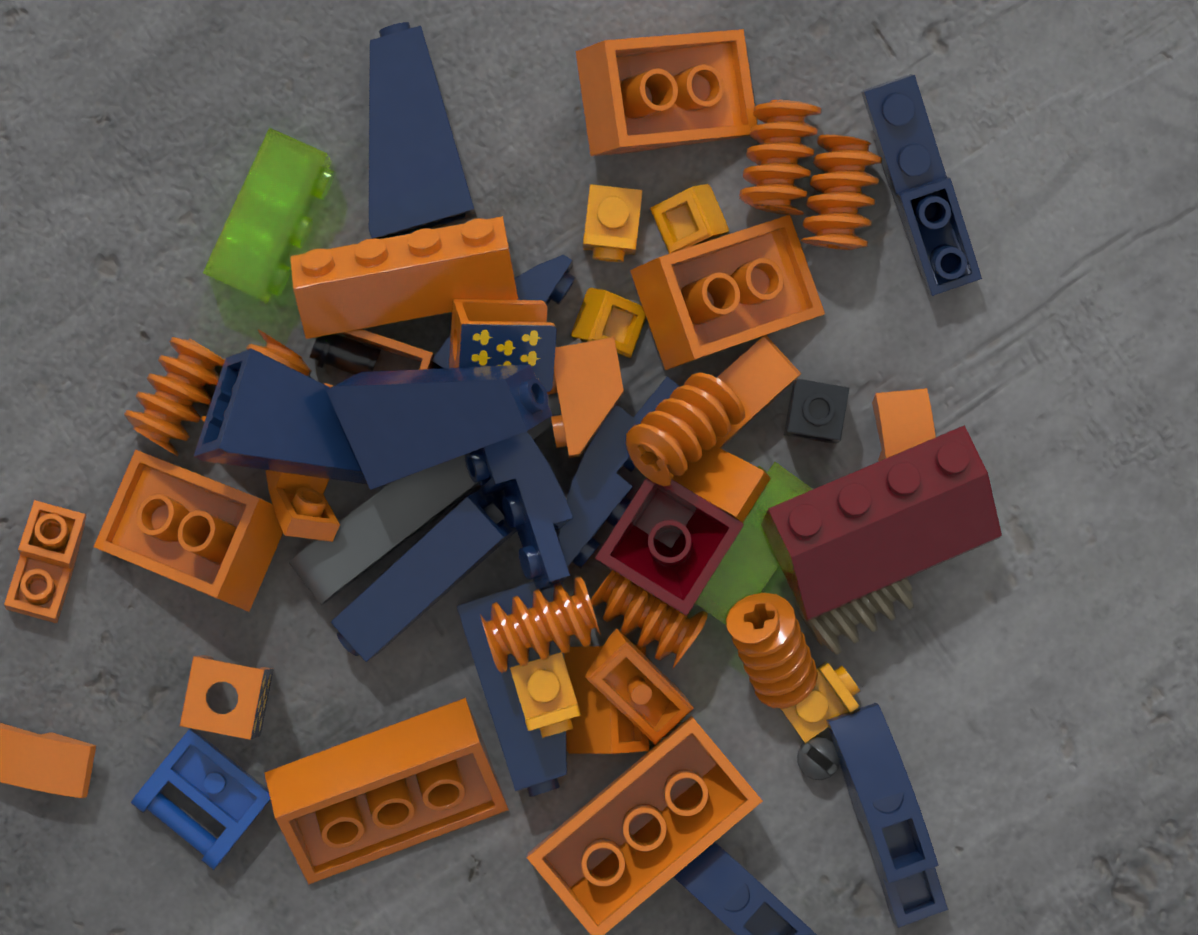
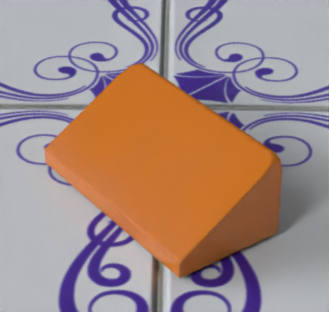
(638, 687)

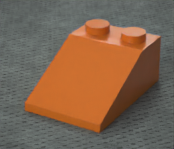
(665, 91)
(727, 291)
(191, 530)

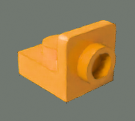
(612, 222)
(546, 695)
(827, 700)

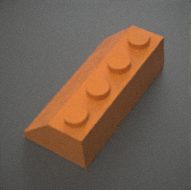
(402, 276)
(385, 791)
(643, 828)

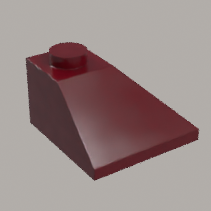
(670, 543)

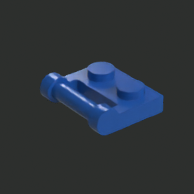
(211, 783)

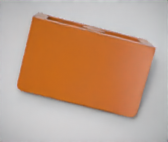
(601, 724)

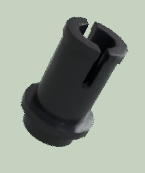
(344, 354)

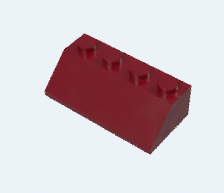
(883, 523)

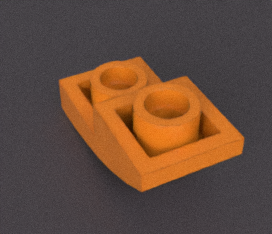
(757, 380)
(902, 420)
(725, 481)
(302, 506)
(45, 561)
(45, 762)

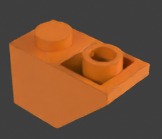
(587, 389)

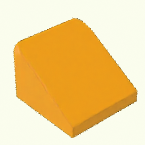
(689, 218)
(609, 316)

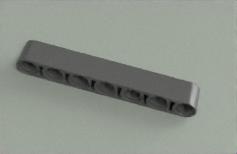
(389, 521)

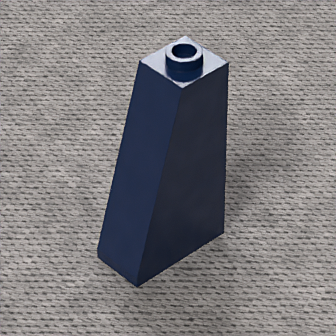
(412, 150)
(430, 416)
(275, 422)
(424, 574)
(530, 758)

